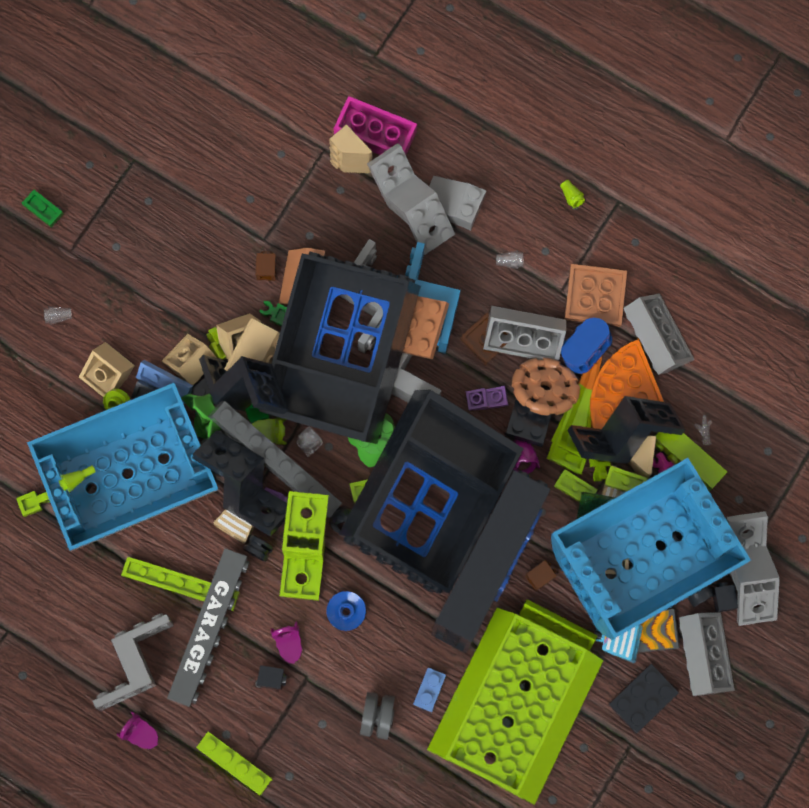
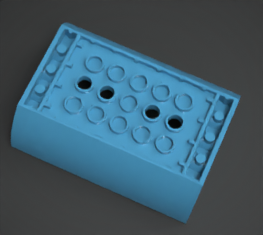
(629, 531)

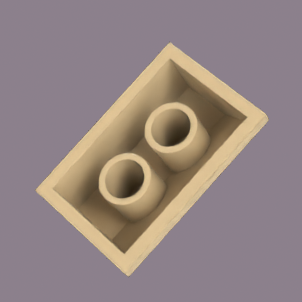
(349, 152)
(255, 343)

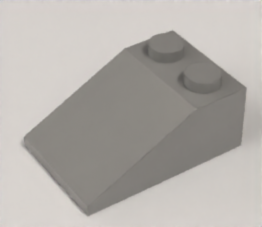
(459, 200)

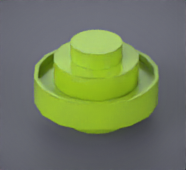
(114, 398)

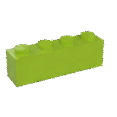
(682, 447)

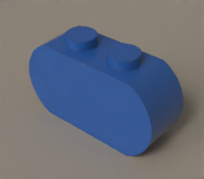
(586, 345)

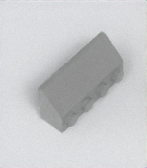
(658, 333)
(527, 336)
(706, 653)

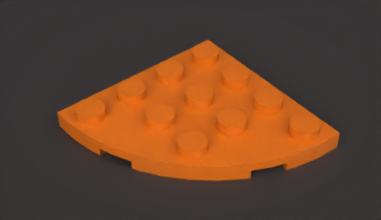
(622, 375)

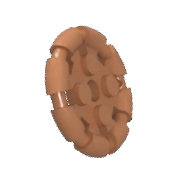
(550, 378)

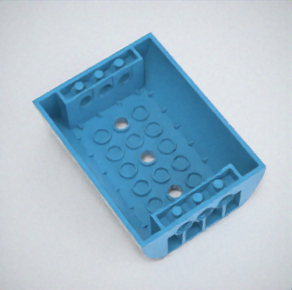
(119, 440)

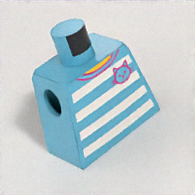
(623, 646)

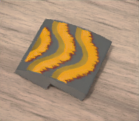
(659, 632)

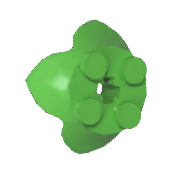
(203, 405)
(370, 452)

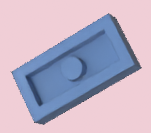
(429, 690)

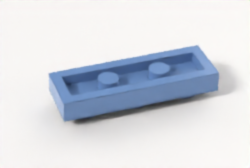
(159, 378)

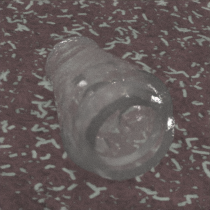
(511, 259)
(56, 314)

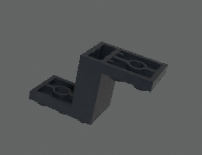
(243, 384)
(626, 430)
(242, 482)

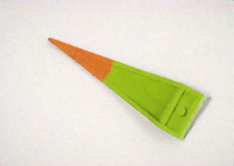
(563, 449)

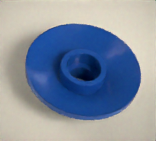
(339, 603)

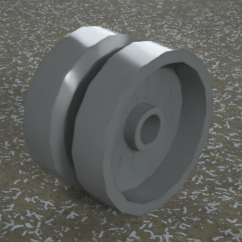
(377, 715)

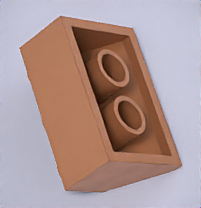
(290, 271)

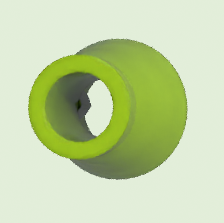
(572, 194)

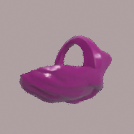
(527, 455)
(288, 642)
(139, 732)

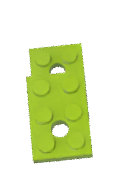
(303, 545)

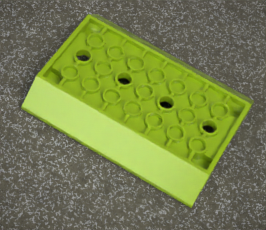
(493, 691)

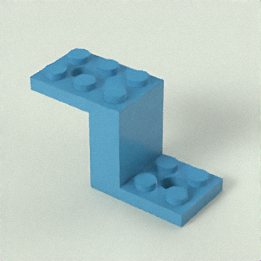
(435, 292)

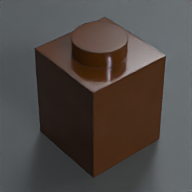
(266, 266)
(541, 575)

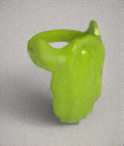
(272, 429)

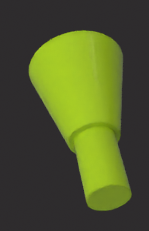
(72, 480)

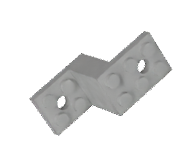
(411, 198)
(368, 257)
(406, 383)
(758, 579)
(133, 661)

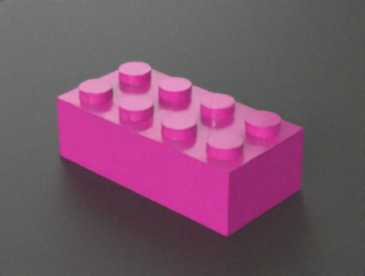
(375, 126)

